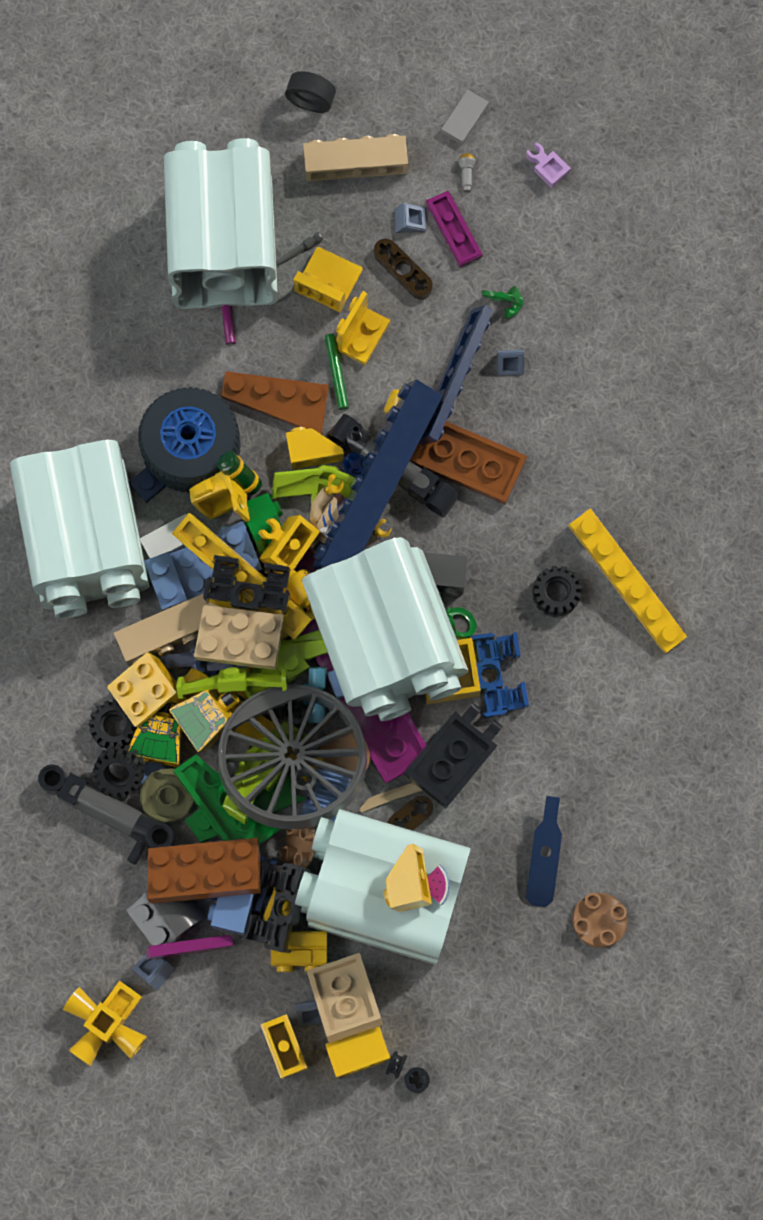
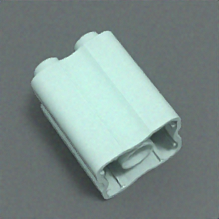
(220, 225)
(79, 528)
(386, 628)
(351, 885)

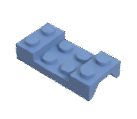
(184, 575)

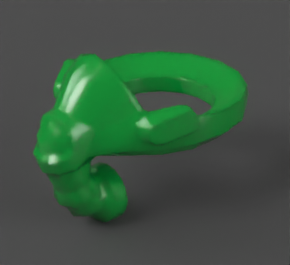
(512, 296)
(458, 611)

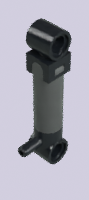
(419, 482)
(105, 808)

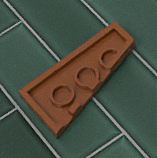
(285, 399)

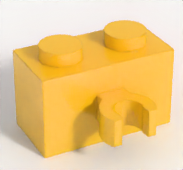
(288, 541)

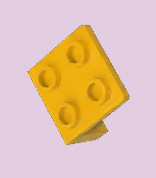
(327, 279)
(360, 330)
(144, 689)

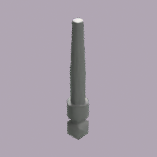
(307, 244)

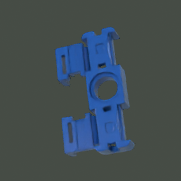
(487, 653)

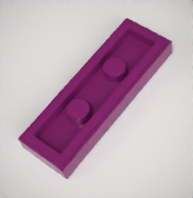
(454, 229)
(188, 947)

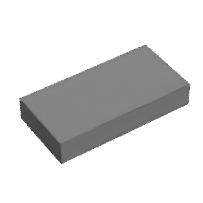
(464, 117)

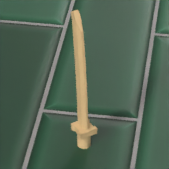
(389, 796)

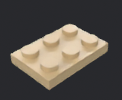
(239, 637)
(344, 998)

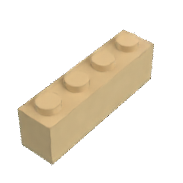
(355, 157)
(162, 631)

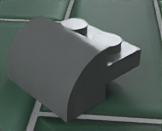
(165, 921)

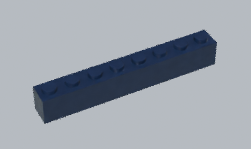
(380, 474)

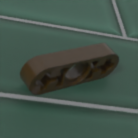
(385, 261)

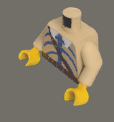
(325, 510)

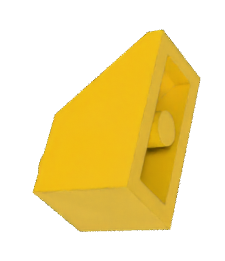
(311, 448)
(408, 881)

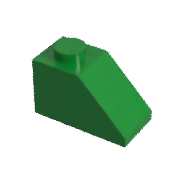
(259, 511)

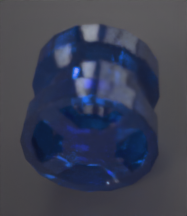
(351, 463)

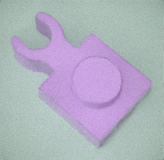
(548, 168)

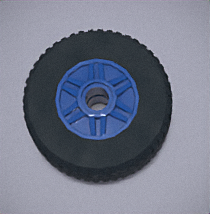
(185, 416)

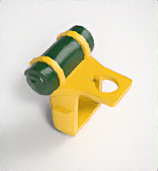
(226, 489)

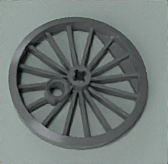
(304, 752)

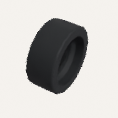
(310, 92)

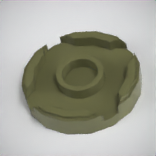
(165, 797)

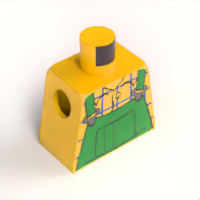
(204, 717)
(159, 739)

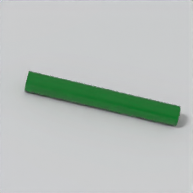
(336, 371)

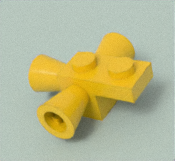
(105, 1022)

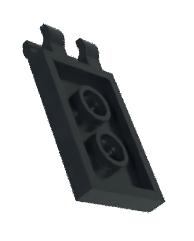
(453, 756)

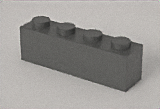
(447, 572)

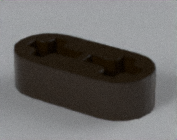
(410, 807)

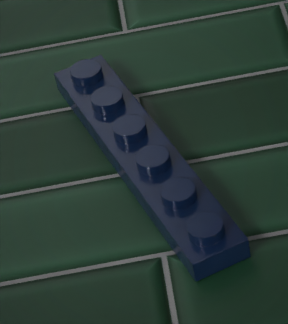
(457, 368)

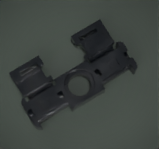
(224, 590)
(279, 931)

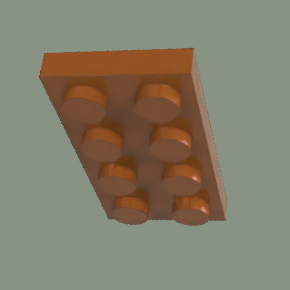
(472, 462)
(203, 870)

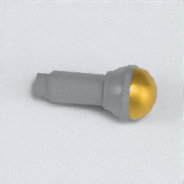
(466, 163)

